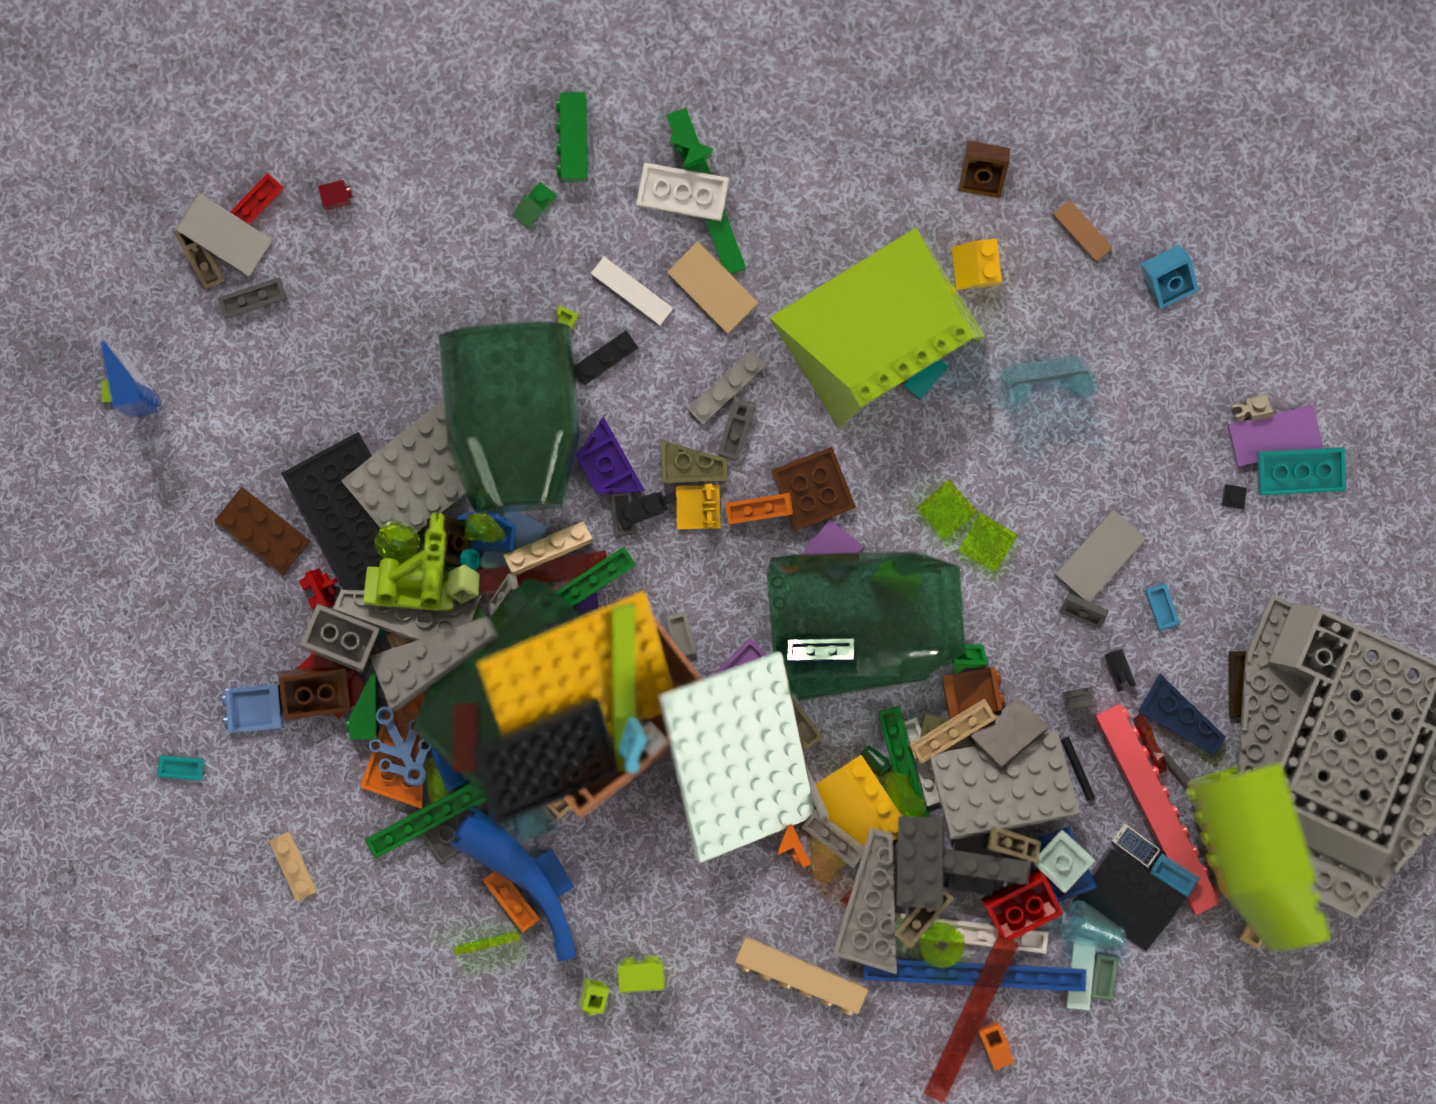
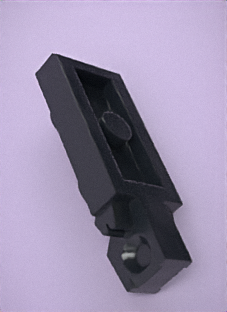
(644, 508)

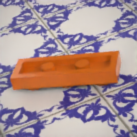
(759, 508)
(512, 901)

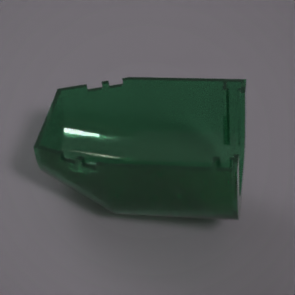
(511, 413)

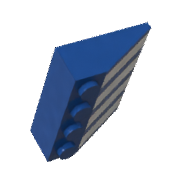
(127, 386)

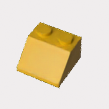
(976, 264)

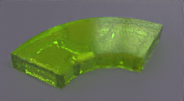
(903, 796)

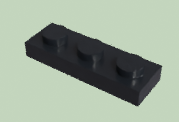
(605, 357)

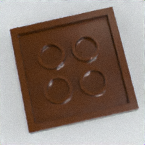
(815, 488)

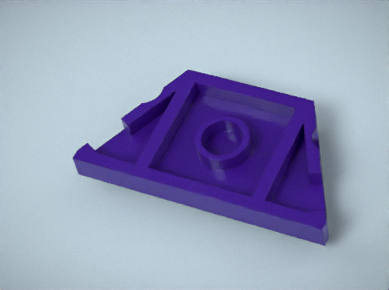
(606, 463)

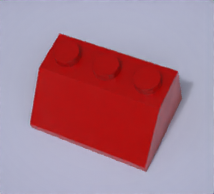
(1022, 907)

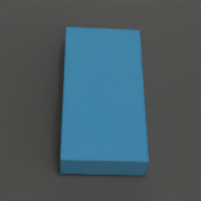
(1162, 606)
(1175, 875)

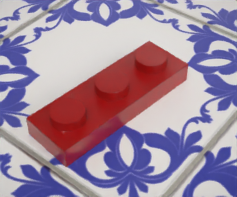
(257, 199)

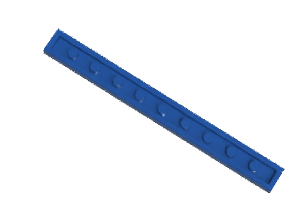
(967, 972)

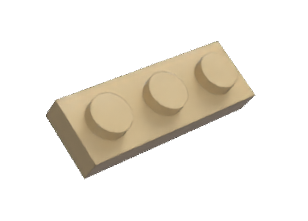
(293, 866)

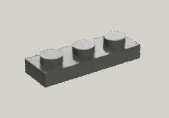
(252, 298)

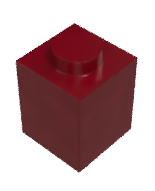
(335, 195)

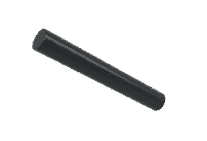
(1077, 768)

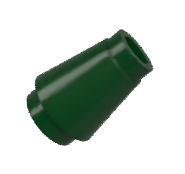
(877, 762)

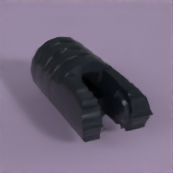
(1117, 664)

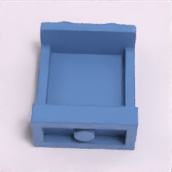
(253, 708)

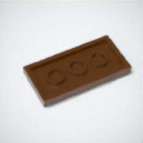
(262, 530)

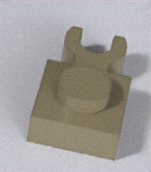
(1255, 408)

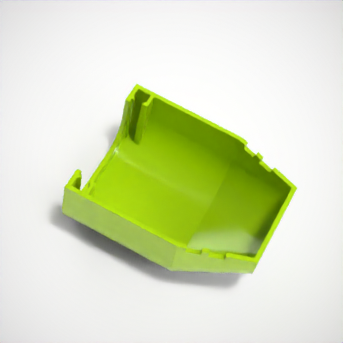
(1259, 854)

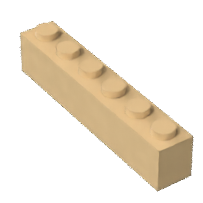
(801, 975)

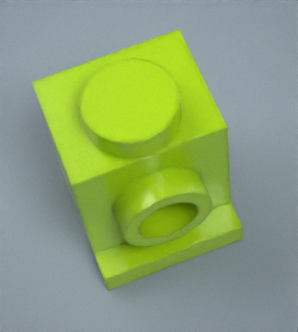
(595, 1005)

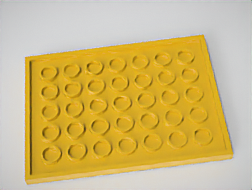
(574, 667)

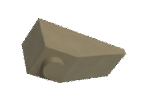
(202, 261)
(1014, 845)
(919, 921)

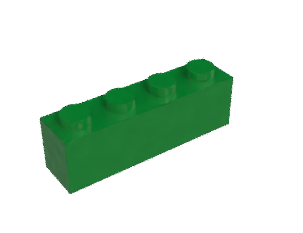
(573, 137)

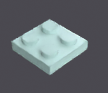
(1064, 861)

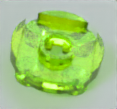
(400, 532)
(950, 936)

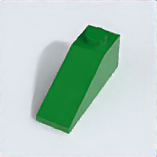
(363, 721)

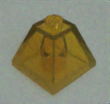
(824, 861)

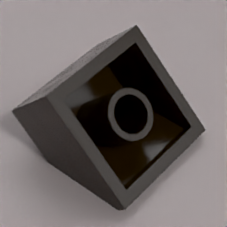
(455, 541)

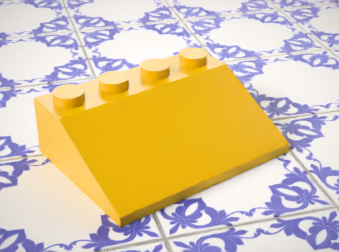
(858, 801)

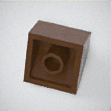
(984, 169)

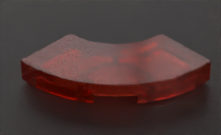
(1148, 740)

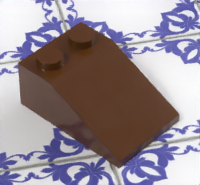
(313, 692)

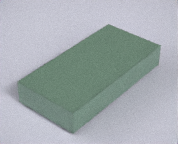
(1104, 976)

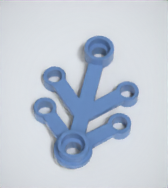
(401, 750)

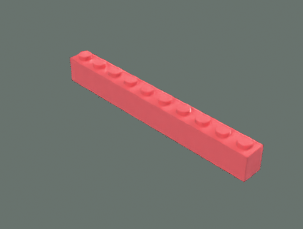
(1154, 802)

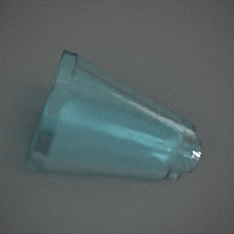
(533, 824)
(1092, 928)

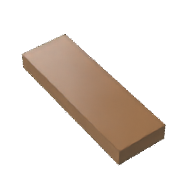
(1082, 231)

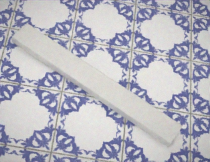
(985, 934)

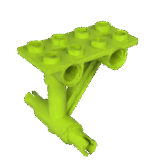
(405, 583)

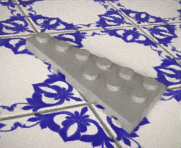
(405, 622)
(419, 664)
(870, 912)

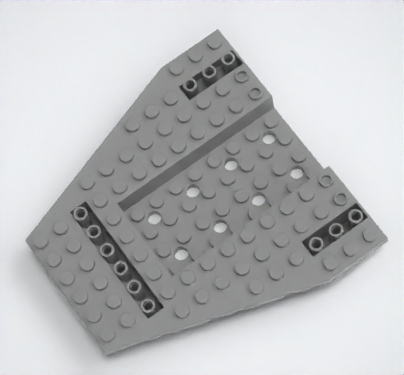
(1292, 704)

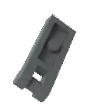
(736, 429)

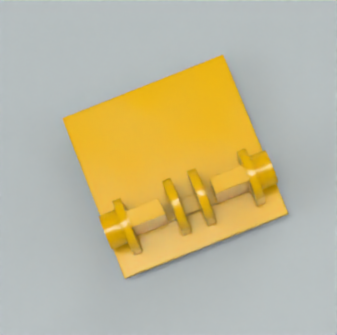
(698, 506)

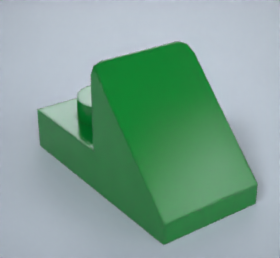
(696, 152)
(534, 204)
(972, 658)

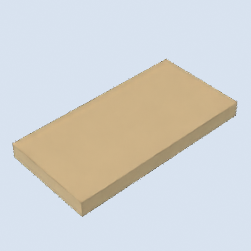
(713, 287)

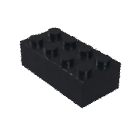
(974, 844)

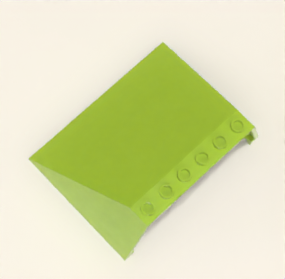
(876, 325)

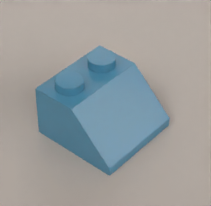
(1170, 276)

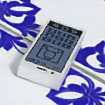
(1136, 845)

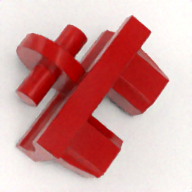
(321, 586)

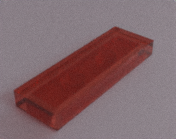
(465, 736)

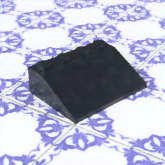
(1132, 898)

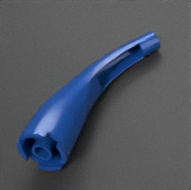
(504, 855)

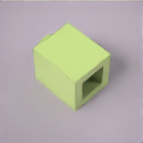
(463, 584)

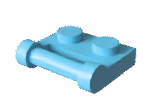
(632, 743)

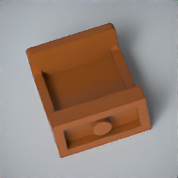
(970, 687)

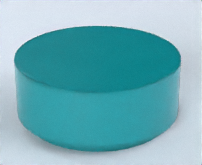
(470, 558)

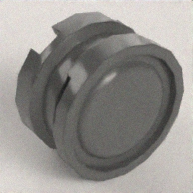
(1078, 698)

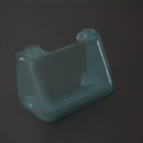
(1017, 378)

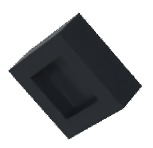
(1234, 496)

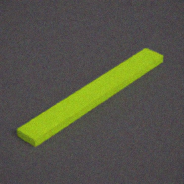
(623, 674)

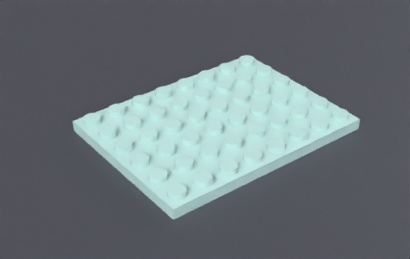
(737, 756)

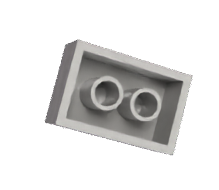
(339, 638)

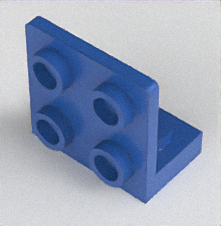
(498, 545)

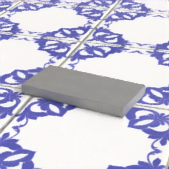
(223, 234)
(1100, 556)

